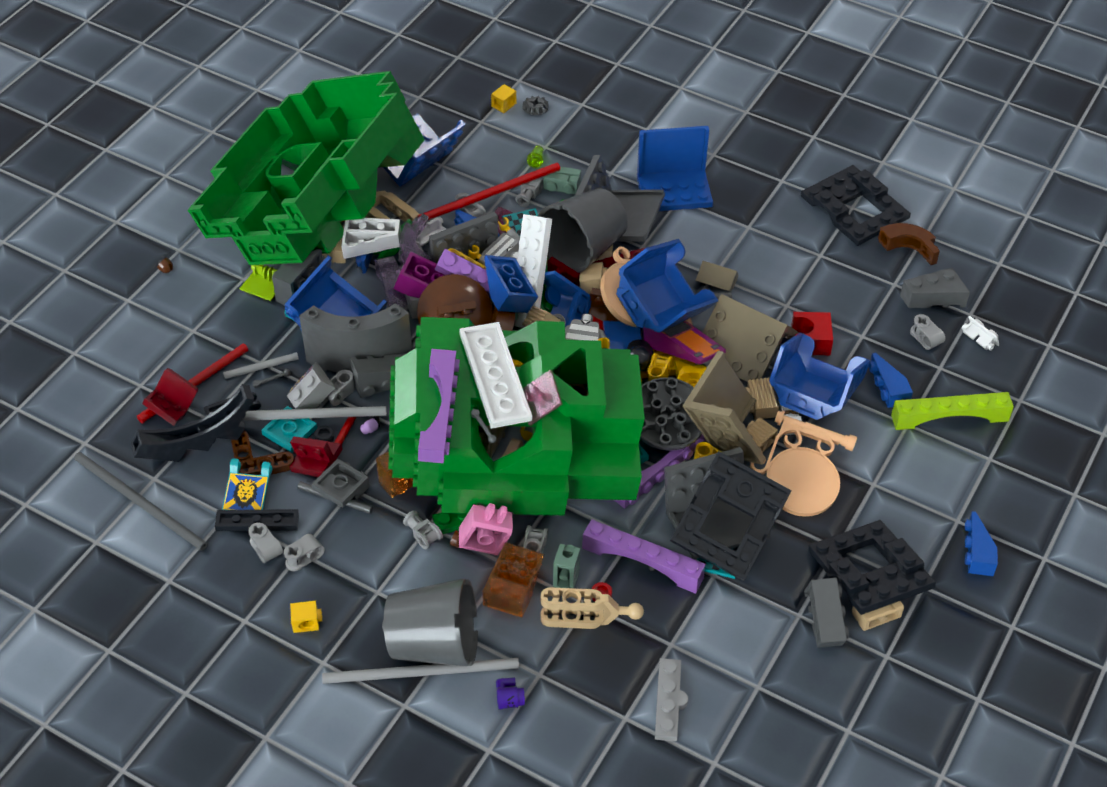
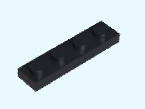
(242, 519)

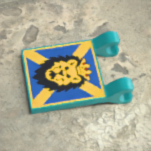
(246, 490)

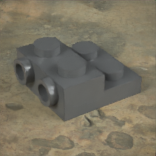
(341, 483)

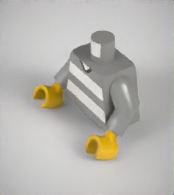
(505, 245)
(586, 330)

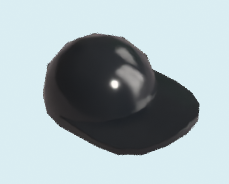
(644, 350)

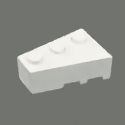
(370, 236)

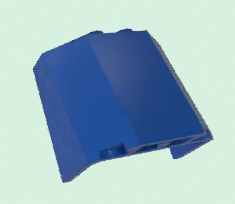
(657, 291)
(331, 294)
(812, 384)

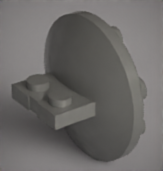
(666, 421)

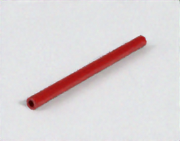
(204, 375)

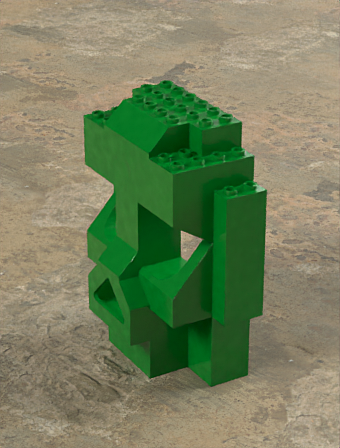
(333, 142)
(575, 451)

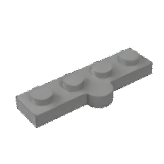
(669, 700)

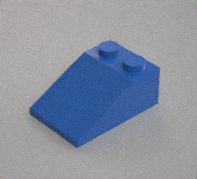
(509, 285)

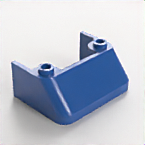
(566, 297)

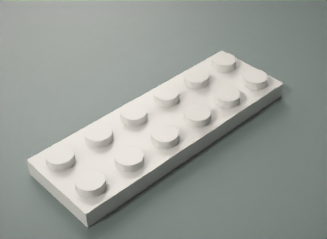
(533, 256)
(495, 375)

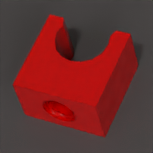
(818, 327)

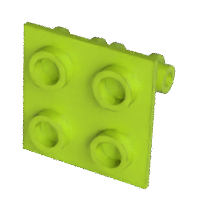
(260, 282)

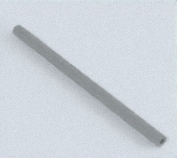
(315, 413)
(419, 670)

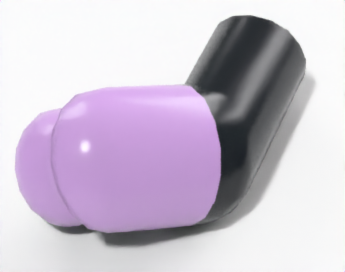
(370, 425)

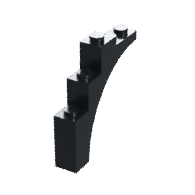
(198, 435)

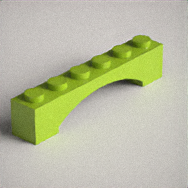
(912, 412)

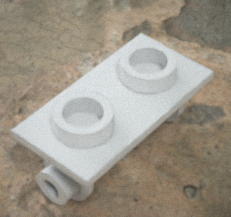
(433, 227)
(987, 337)

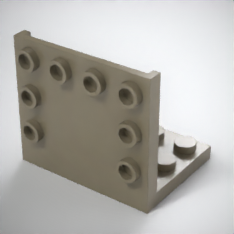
(747, 336)
(719, 408)

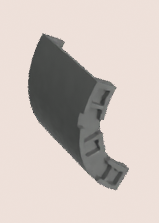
(336, 338)

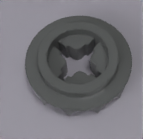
(541, 107)

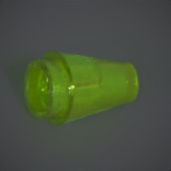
(535, 157)

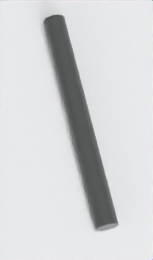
(352, 503)

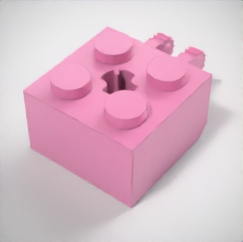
(486, 529)

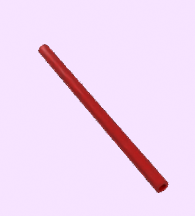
(492, 191)

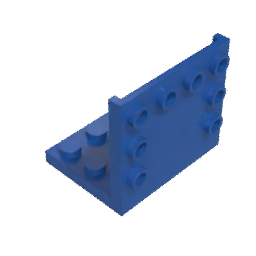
(428, 153)
(677, 164)

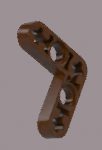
(249, 462)

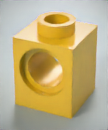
(503, 98)
(305, 616)

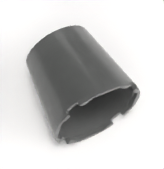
(584, 227)
(432, 624)

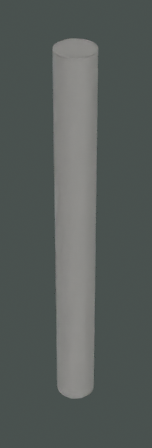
(261, 365)

